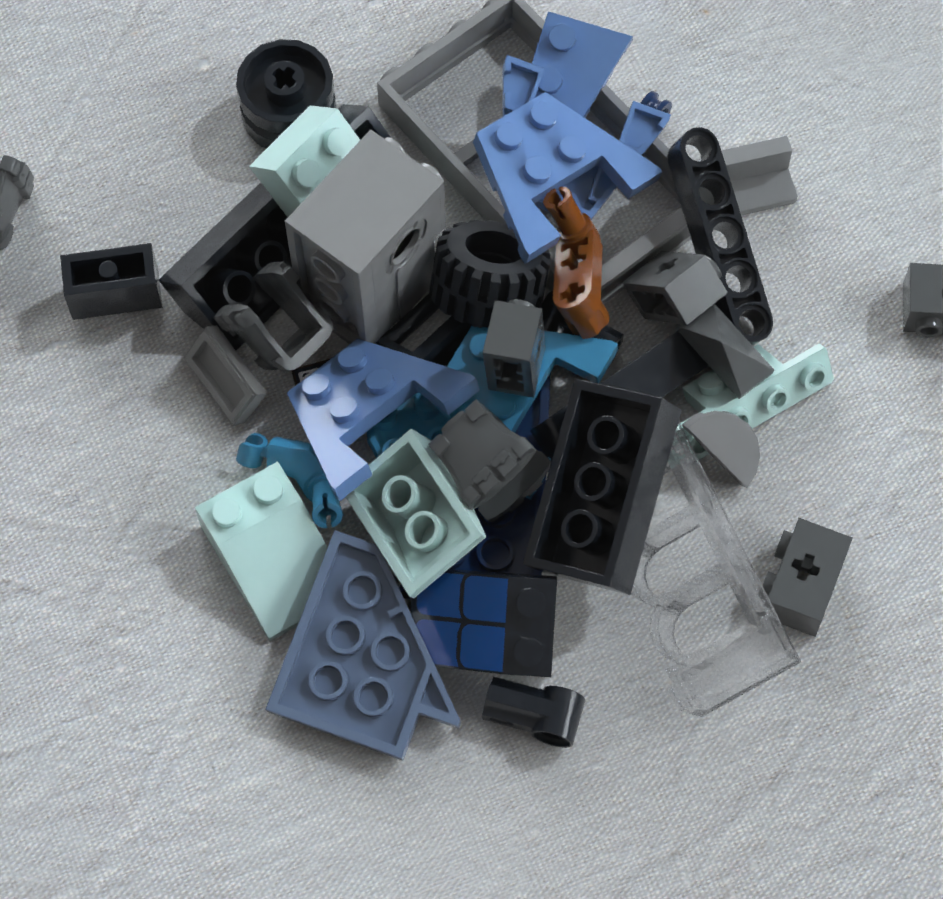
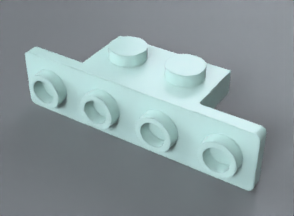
(779, 391)

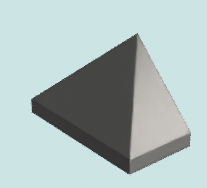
(726, 351)

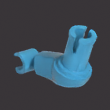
(300, 463)

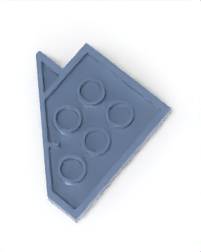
(359, 657)

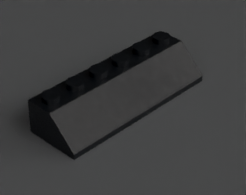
(247, 239)

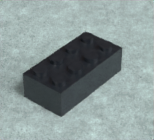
(602, 486)

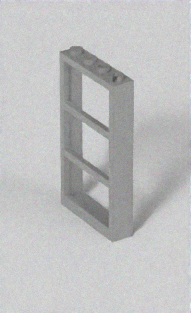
(458, 44)

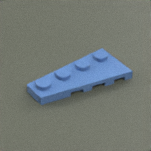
(577, 60)

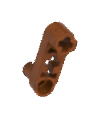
(577, 283)

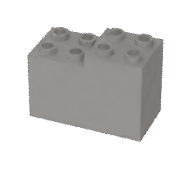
(368, 238)

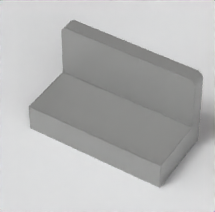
(761, 175)

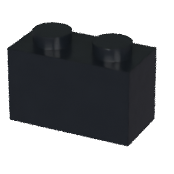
(111, 281)

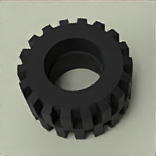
(482, 265)

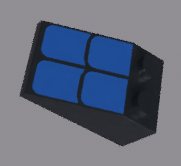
(489, 621)

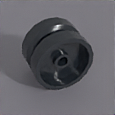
(279, 85)

